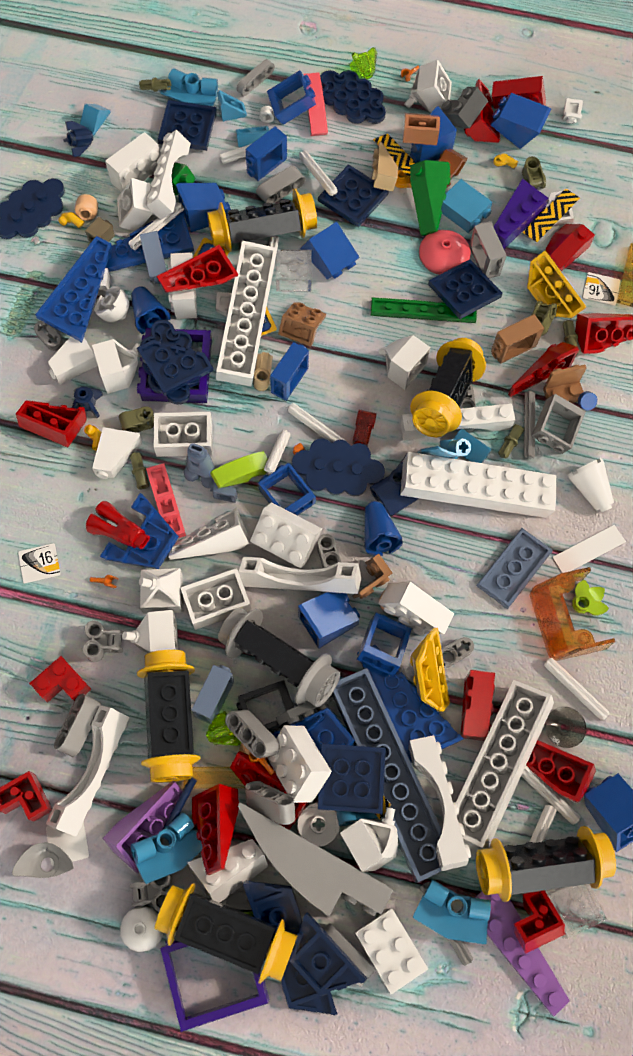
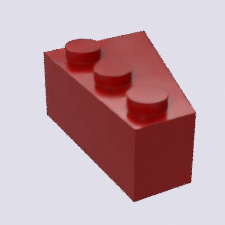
(529, 88)
(51, 422)

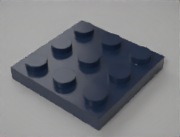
(191, 121)
(354, 197)
(465, 289)
(355, 779)

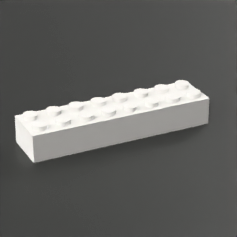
(246, 314)
(478, 485)
(501, 762)

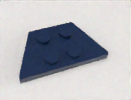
(273, 904)
(322, 960)
(301, 994)

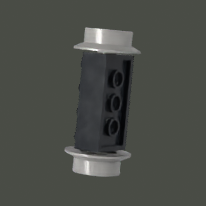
(244, 633)

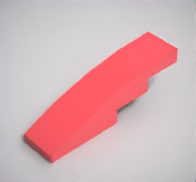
(317, 113)
(165, 498)

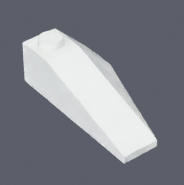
(221, 537)

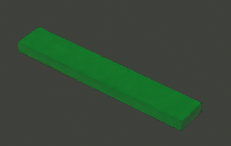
(416, 310)

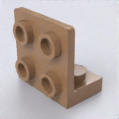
(301, 323)
(565, 383)
(376, 567)

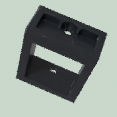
(284, 694)

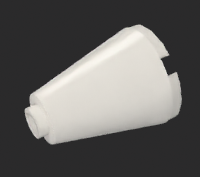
(593, 484)

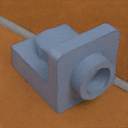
(225, 493)

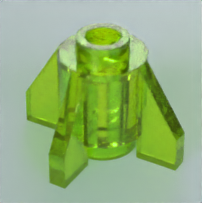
(364, 63)
(219, 733)

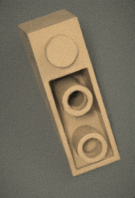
(384, 169)

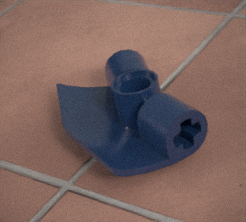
(389, 492)

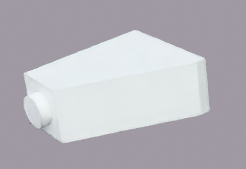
(71, 360)
(114, 451)

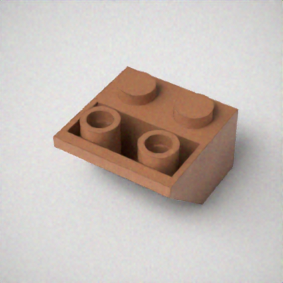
(421, 128)

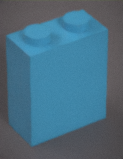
(465, 206)

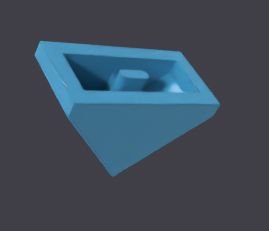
(230, 107)
(94, 116)

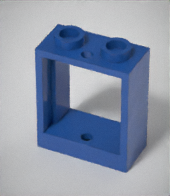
(284, 89)
(266, 153)
(289, 371)
(280, 473)
(371, 655)

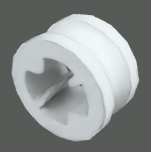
(266, 114)

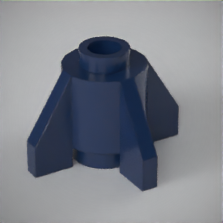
(78, 137)
(86, 398)

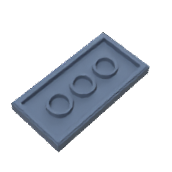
(514, 568)

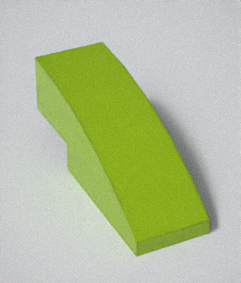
(240, 470)

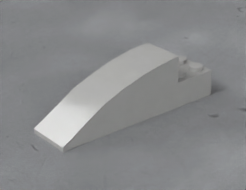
(313, 871)

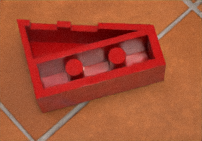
(477, 705)

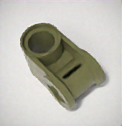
(533, 172)
(545, 314)
(135, 419)

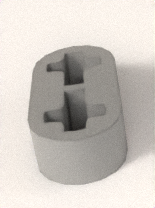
(51, 333)

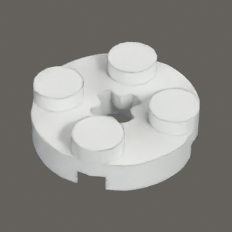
(310, 833)

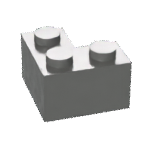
(465, 109)

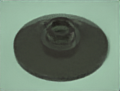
(572, 720)

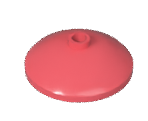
(441, 258)

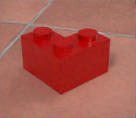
(59, 677)
(25, 792)
(542, 924)

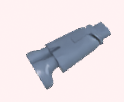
(198, 464)

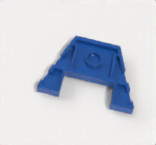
(158, 547)
(324, 729)

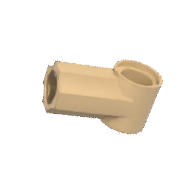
(262, 371)

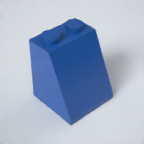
(519, 119)
(445, 140)
(198, 200)
(331, 251)
(328, 617)
(612, 809)

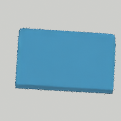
(250, 135)
(478, 452)

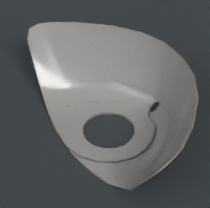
(30, 861)

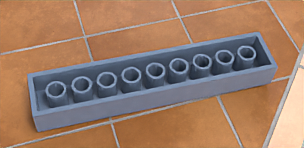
(413, 816)

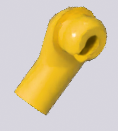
(504, 159)
(70, 217)
(94, 433)

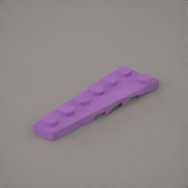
(530, 966)

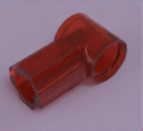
(364, 425)

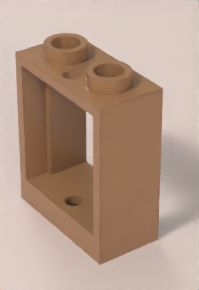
(517, 339)

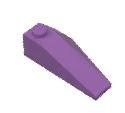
(142, 823)

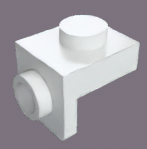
(572, 110)

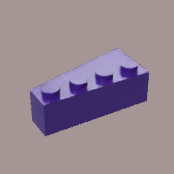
(519, 212)

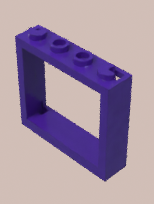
(196, 396)
(212, 1014)

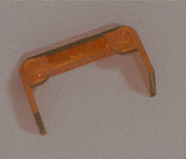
(555, 621)

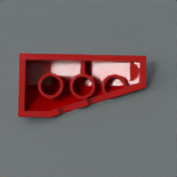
(481, 128)
(602, 331)
(555, 357)
(215, 817)

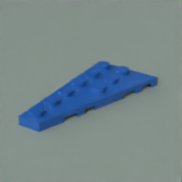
(173, 239)
(74, 297)
(408, 713)

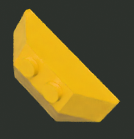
(551, 286)
(430, 672)

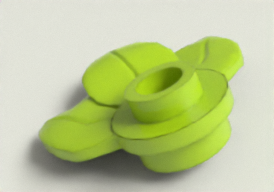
(591, 598)

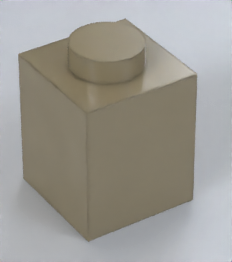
(100, 228)

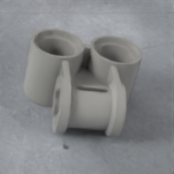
(105, 641)
(149, 893)

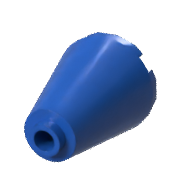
(147, 309)
(380, 530)

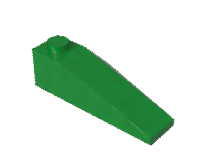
(429, 186)

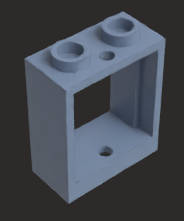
(153, 255)
(213, 693)

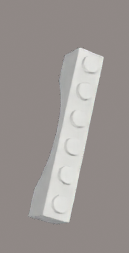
(161, 196)
(485, 417)
(335, 578)
(71, 810)
(450, 848)

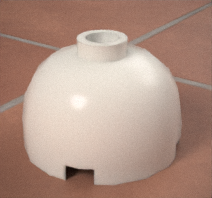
(113, 305)
(139, 929)

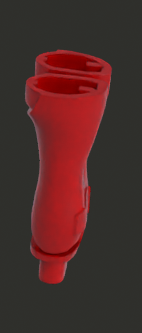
(125, 532)

